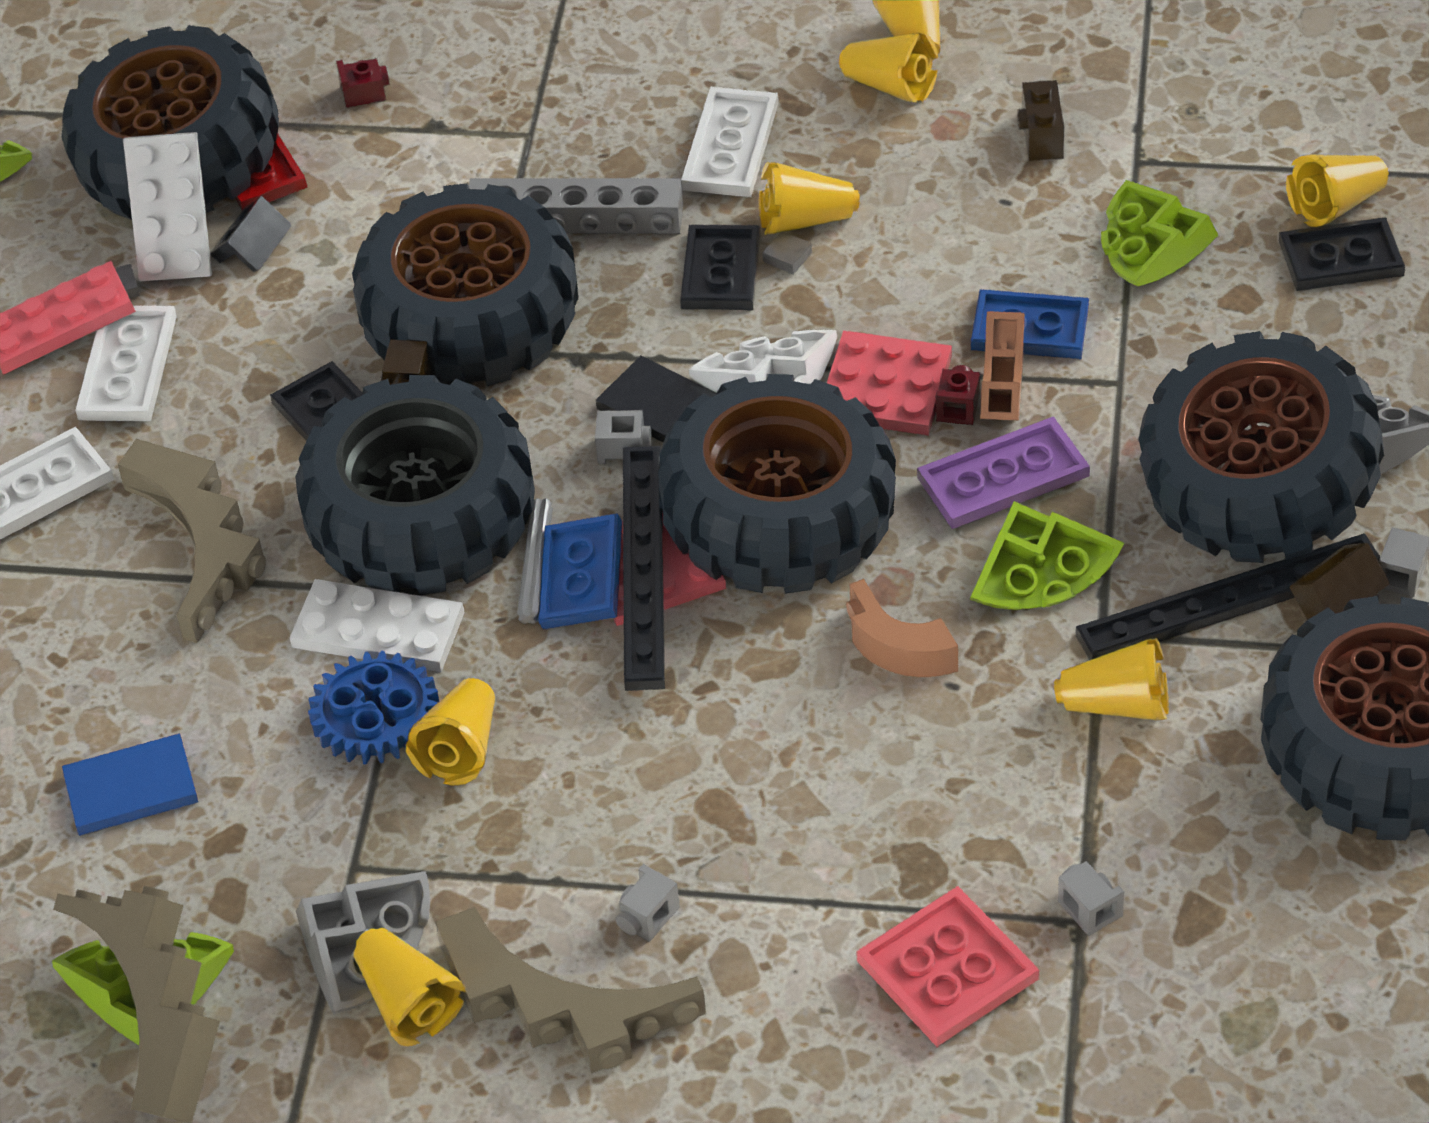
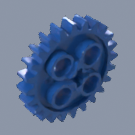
(358, 727)

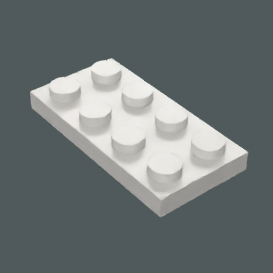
(730, 142)
(167, 206)
(127, 366)
(48, 479)
(363, 619)

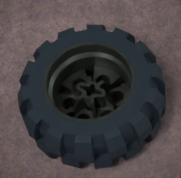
(422, 515)

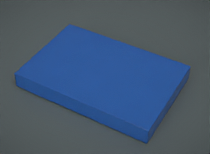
(1051, 326)
(580, 571)
(129, 784)

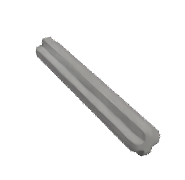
(532, 568)

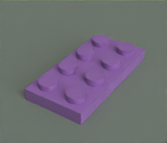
(1002, 472)

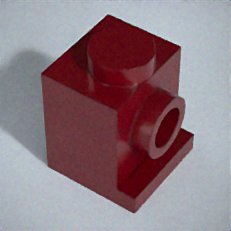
(362, 82)
(958, 386)

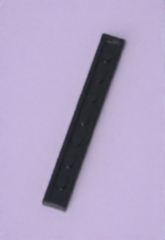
(643, 571)
(1204, 604)

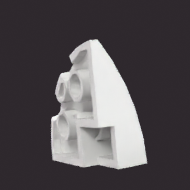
(800, 355)

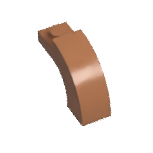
(1003, 366)
(898, 645)

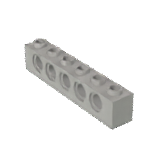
(602, 203)

